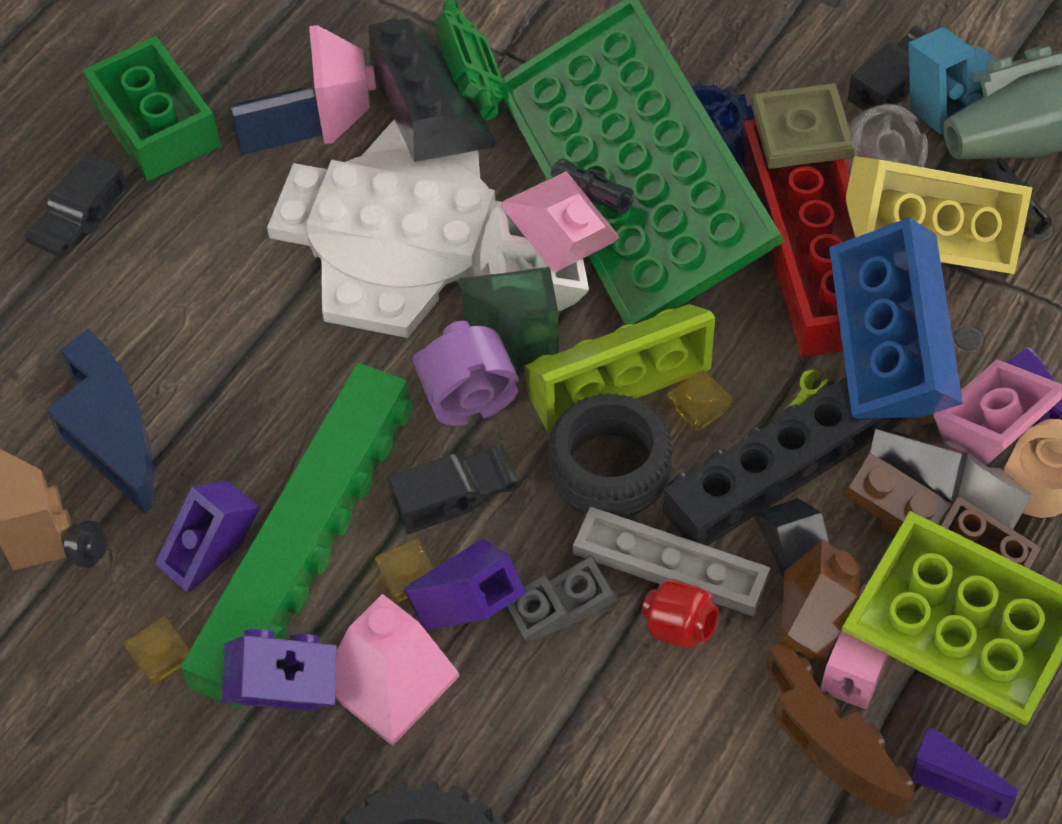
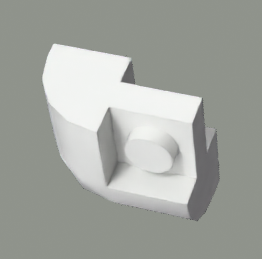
(508, 250)

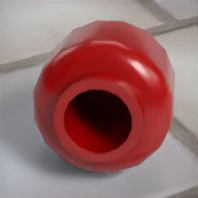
(680, 614)

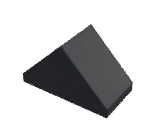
(791, 530)

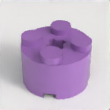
(466, 373)

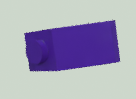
(206, 533)

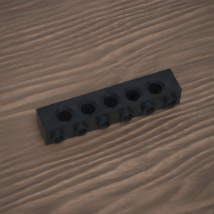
(783, 470)

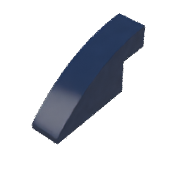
(104, 419)

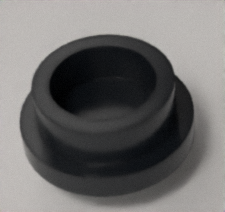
(85, 543)

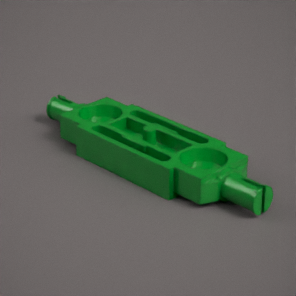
(469, 59)

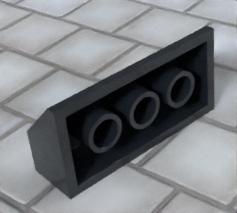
(422, 94)

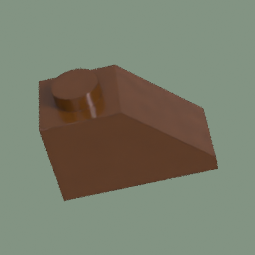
(818, 599)

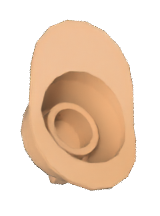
(1038, 467)

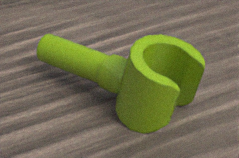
(806, 382)

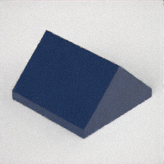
(276, 119)

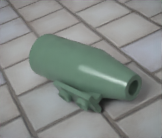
(1018, 110)

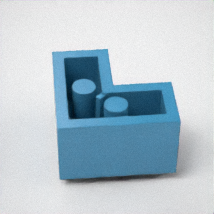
(943, 76)

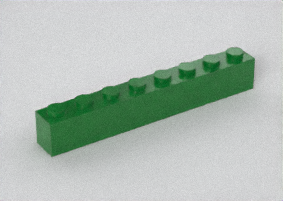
(304, 521)

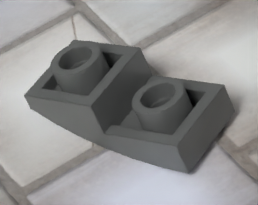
(562, 601)

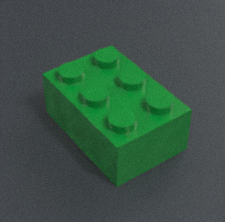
(152, 108)

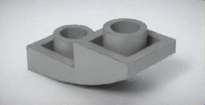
(991, 490)

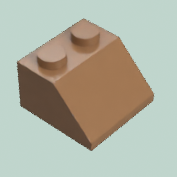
(30, 515)

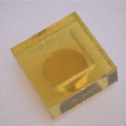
(700, 400)
(402, 567)
(157, 650)

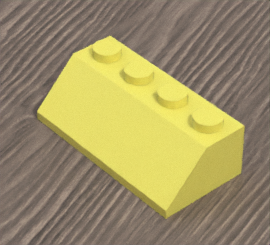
(973, 217)

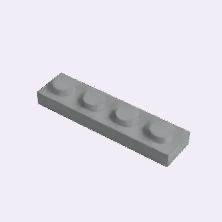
(664, 556)

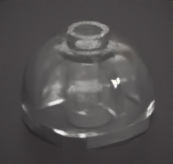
(889, 135)

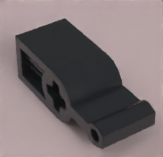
(885, 75)
(78, 204)
(450, 486)

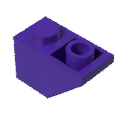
(465, 587)

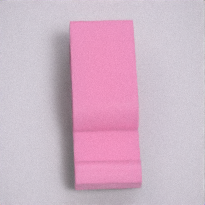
(853, 670)

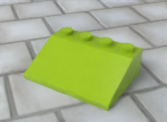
(963, 617)

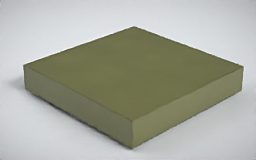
(802, 126)

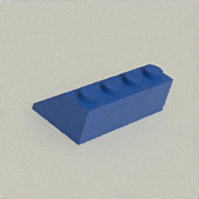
(895, 323)

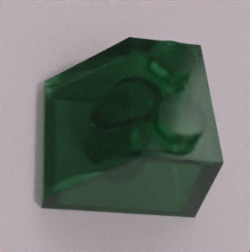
(519, 308)

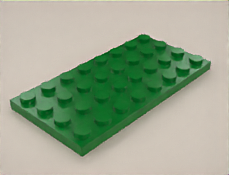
(625, 108)

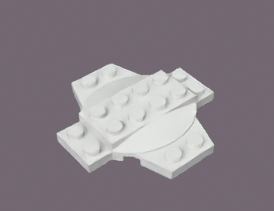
(387, 230)

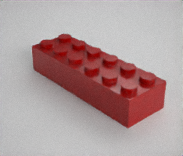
(811, 216)

